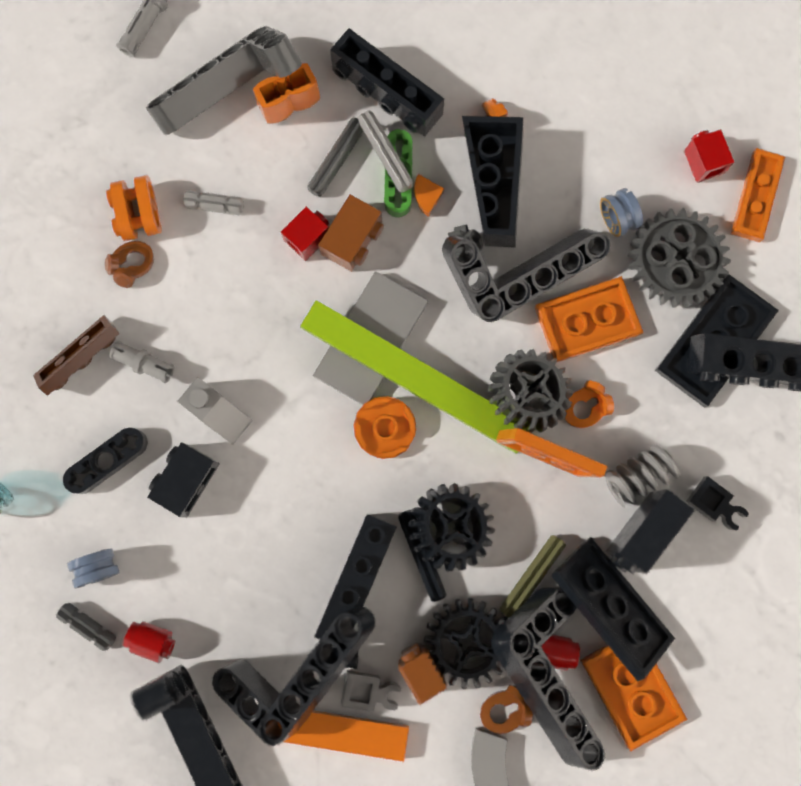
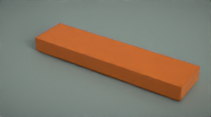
(352, 735)

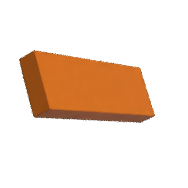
(758, 195)

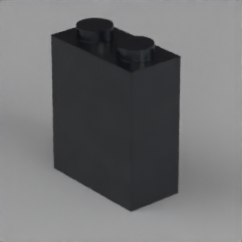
(649, 532)

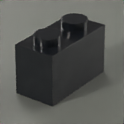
(182, 480)

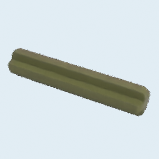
(533, 575)

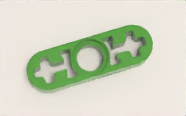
(389, 193)

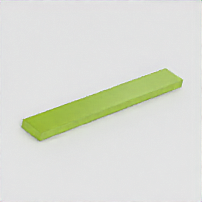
(405, 371)

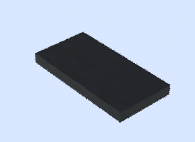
(728, 312)
(613, 608)

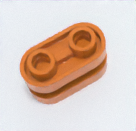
(125, 222)

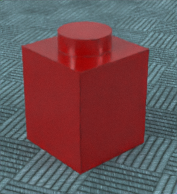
(708, 155)
(305, 232)

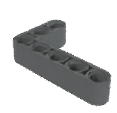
(218, 78)

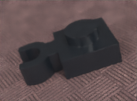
(713, 501)

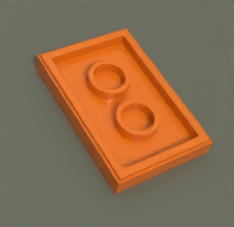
(588, 319)
(550, 453)
(636, 707)

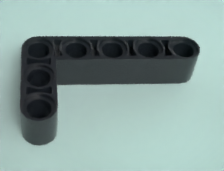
(523, 275)
(543, 687)
(282, 706)
(189, 724)

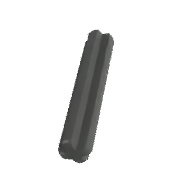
(335, 158)

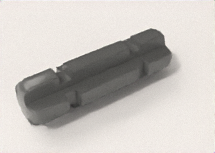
(86, 626)

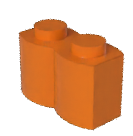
(283, 95)

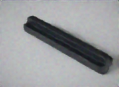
(428, 573)

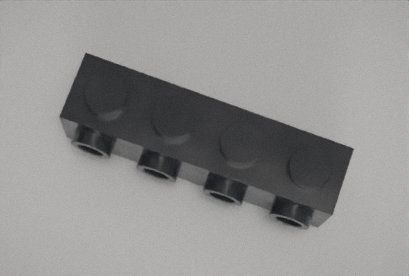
(386, 83)

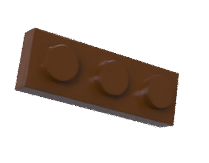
(76, 355)

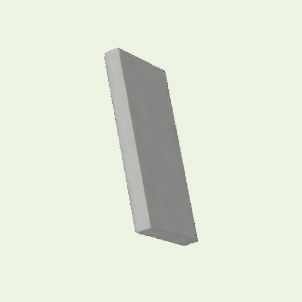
(385, 311)

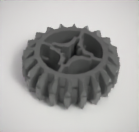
(551, 403)

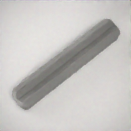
(385, 151)

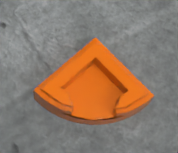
(493, 109)
(427, 194)

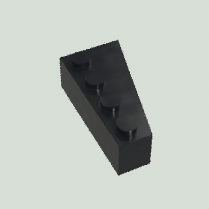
(495, 164)

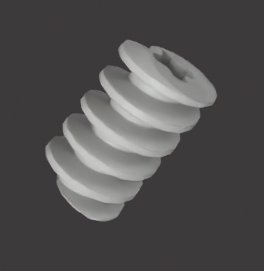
(641, 472)

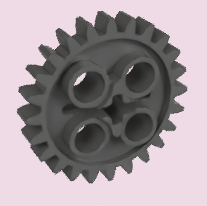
(698, 241)

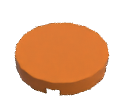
(384, 427)

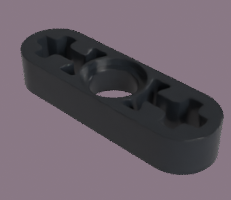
(91, 480)

